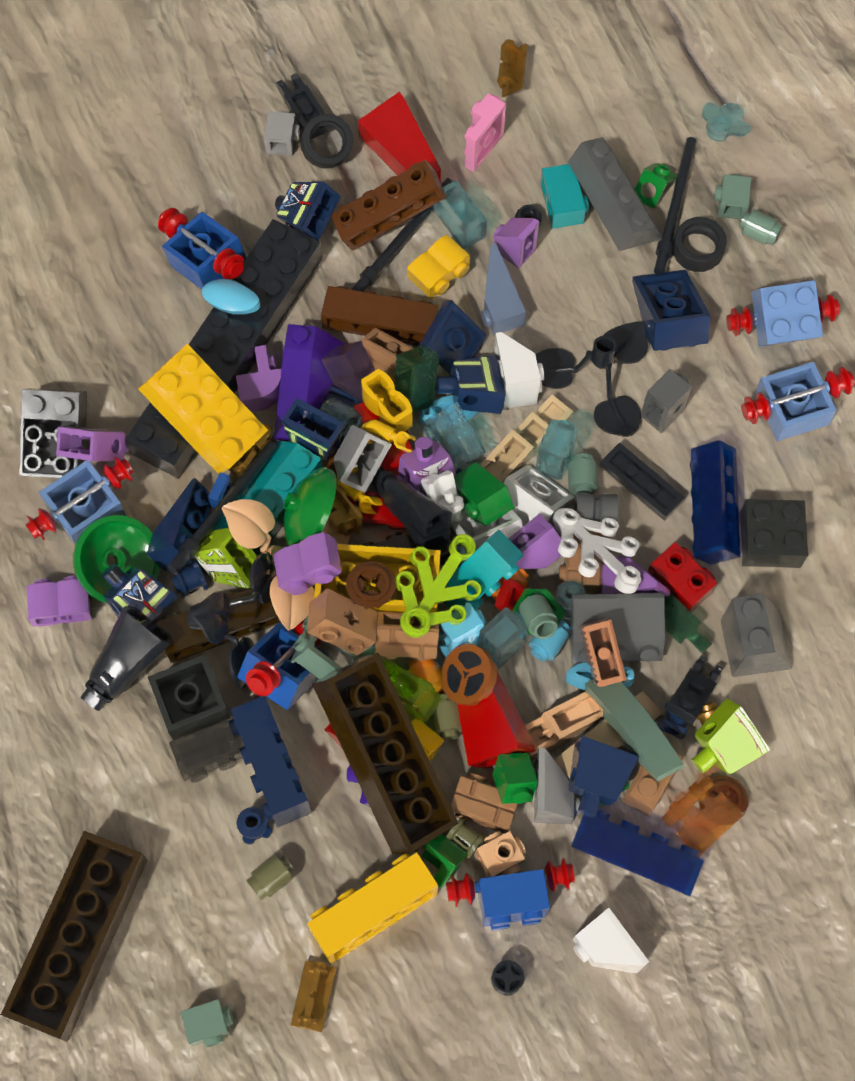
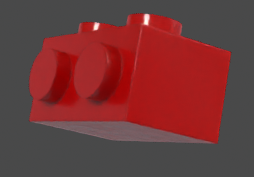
(683, 576)

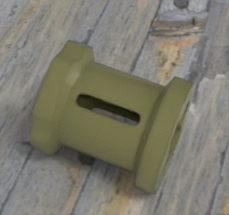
(466, 837)

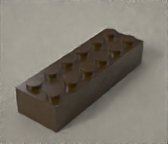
(385, 754)
(75, 936)

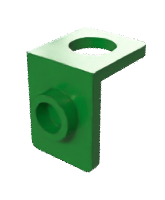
(659, 176)

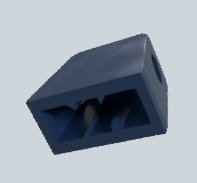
(598, 774)

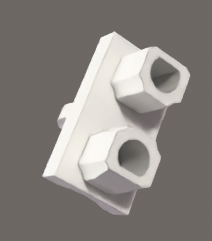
(443, 490)

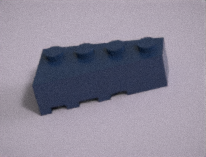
(270, 762)

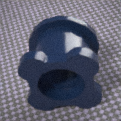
(189, 579)
(672, 724)
(251, 834)

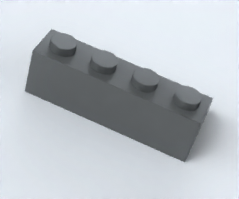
(613, 195)

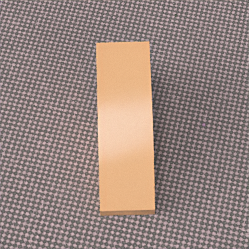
(563, 722)

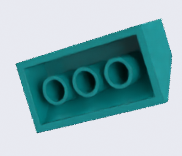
(277, 480)

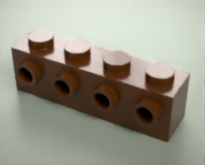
(388, 205)
(363, 311)

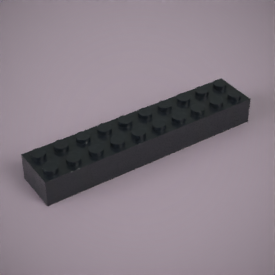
(227, 341)

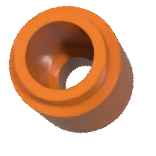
(429, 671)

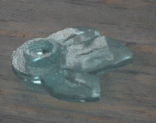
(724, 121)

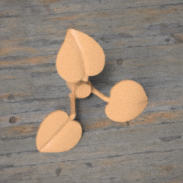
(249, 525)

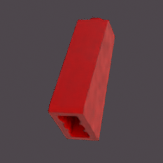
(396, 136)
(493, 728)

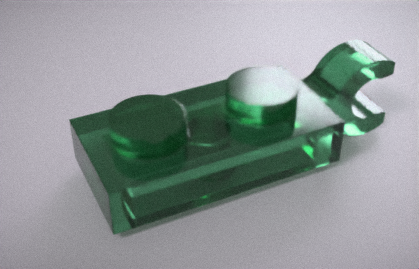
(683, 623)

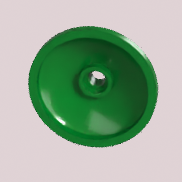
(309, 505)
(116, 537)

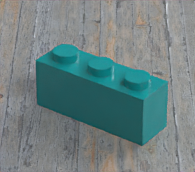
(487, 565)

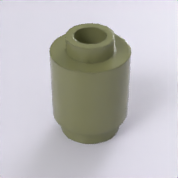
(446, 719)
(271, 876)

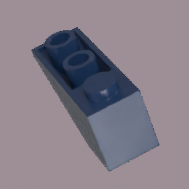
(179, 523)

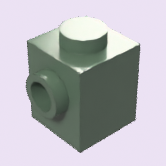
(733, 196)
(207, 1023)

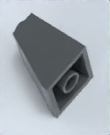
(754, 636)

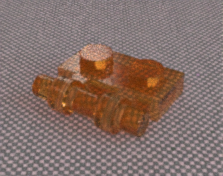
(710, 823)

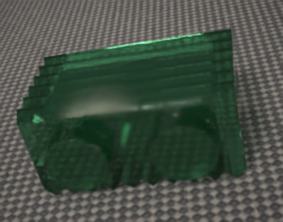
(417, 376)

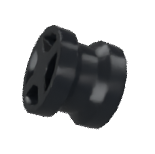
(507, 971)

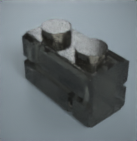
(205, 751)

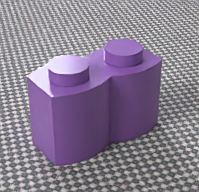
(307, 563)
(57, 602)

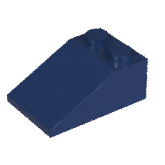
(671, 310)

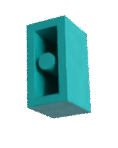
(563, 196)

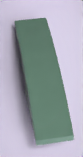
(637, 729)

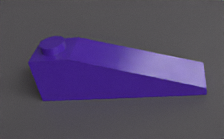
(303, 371)

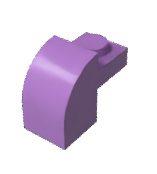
(261, 388)

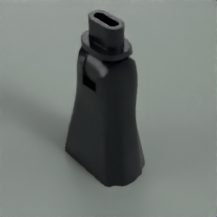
(422, 517)
(124, 656)

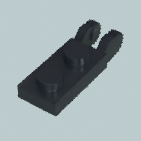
(302, 104)
(693, 692)

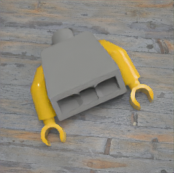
(362, 456)

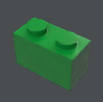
(482, 494)

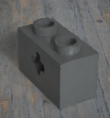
(666, 400)

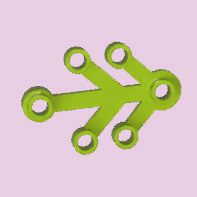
(435, 590)

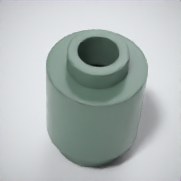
(760, 227)
(582, 474)
(538, 616)

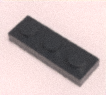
(642, 481)

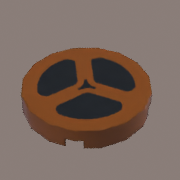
(468, 674)

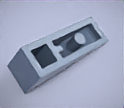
(502, 303)

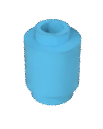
(550, 647)

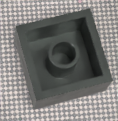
(773, 533)
(188, 697)

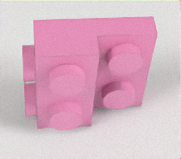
(485, 130)

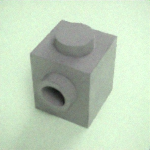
(281, 133)

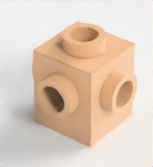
(492, 862)

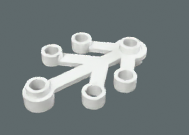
(570, 522)

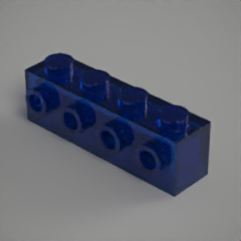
(715, 503)
(638, 852)

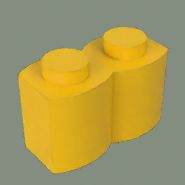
(439, 266)
(385, 401)

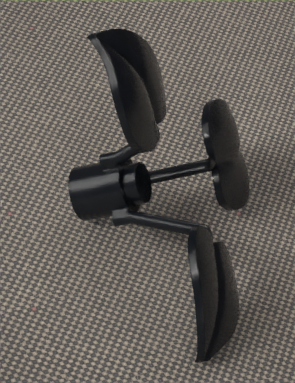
(624, 342)
(213, 612)

